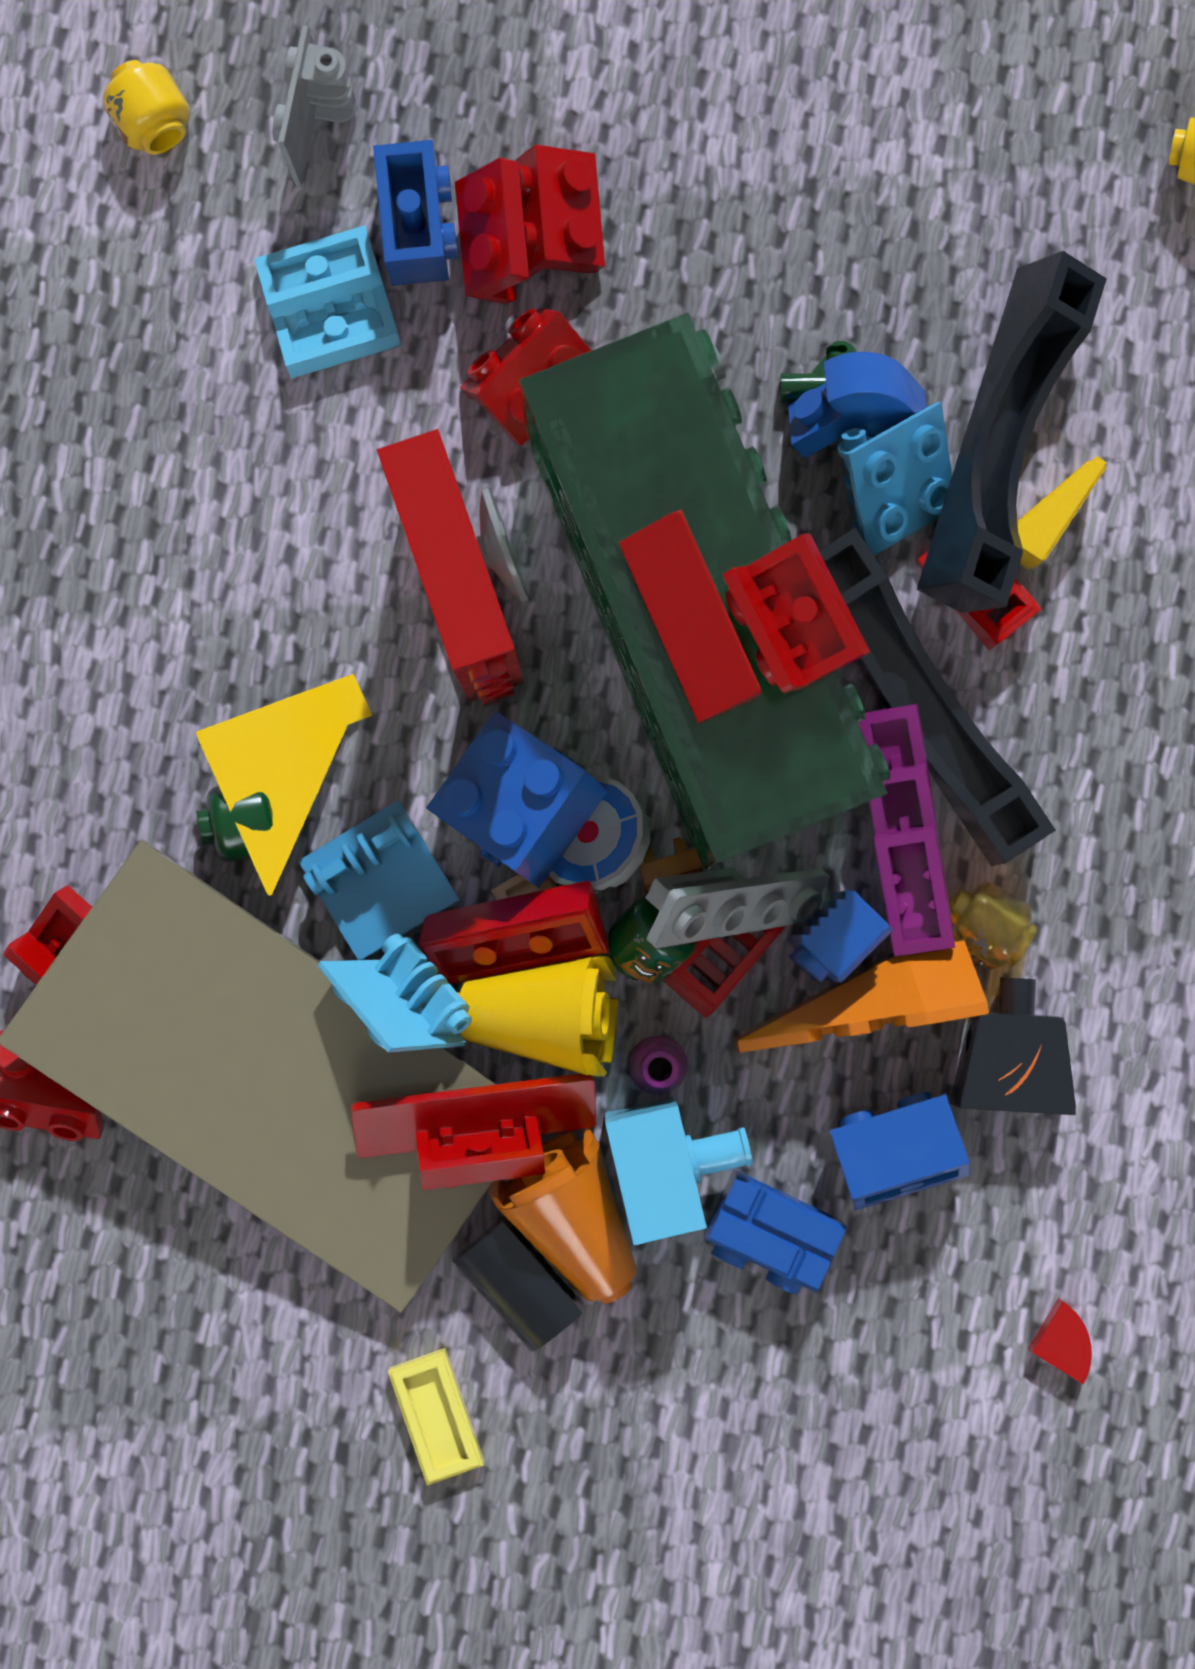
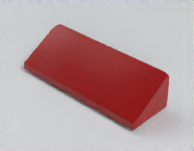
(690, 617)
(515, 933)

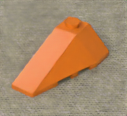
(894, 990)

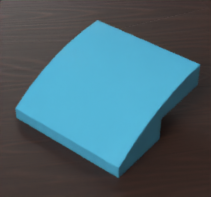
(327, 302)

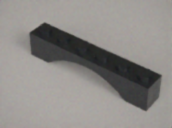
(977, 531)
(962, 762)

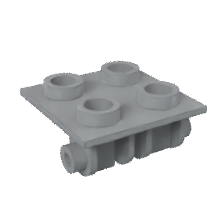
(317, 90)

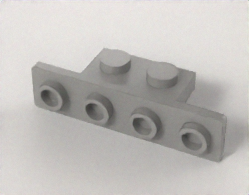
(727, 904)

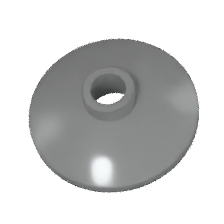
(497, 548)

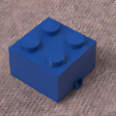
(517, 799)

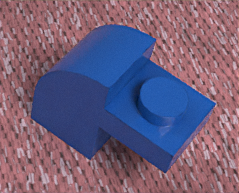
(859, 392)

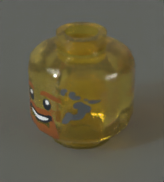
(992, 924)

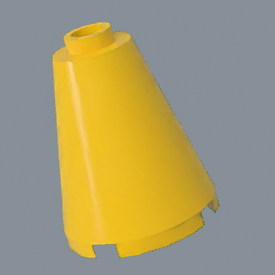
(547, 1014)

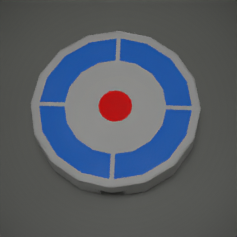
(609, 843)

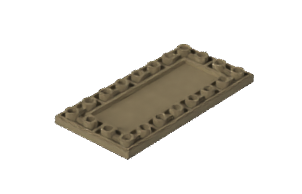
(242, 1070)

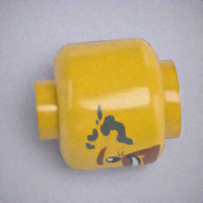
(146, 107)

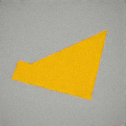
(285, 756)

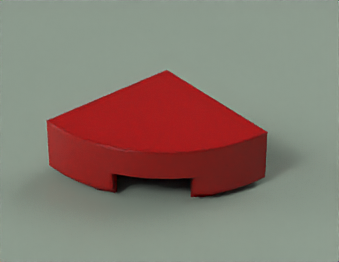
(1064, 1342)

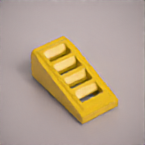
(1049, 518)

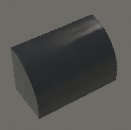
(519, 1284)

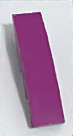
(908, 836)

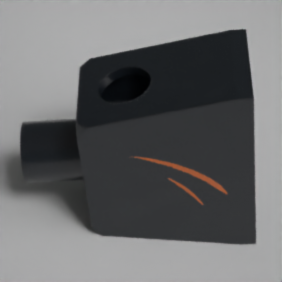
(1015, 1058)

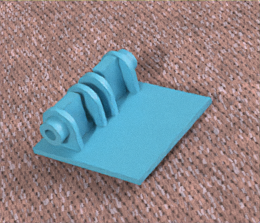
(401, 998)

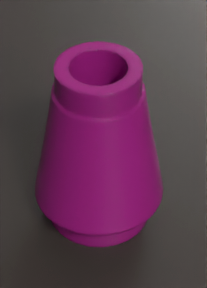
(650, 1049)

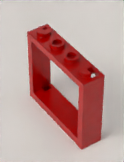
(451, 567)

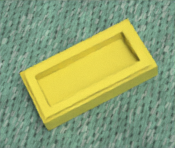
(436, 1416)

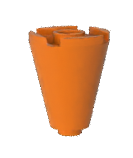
(573, 1217)

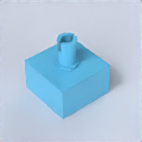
(662, 1167)

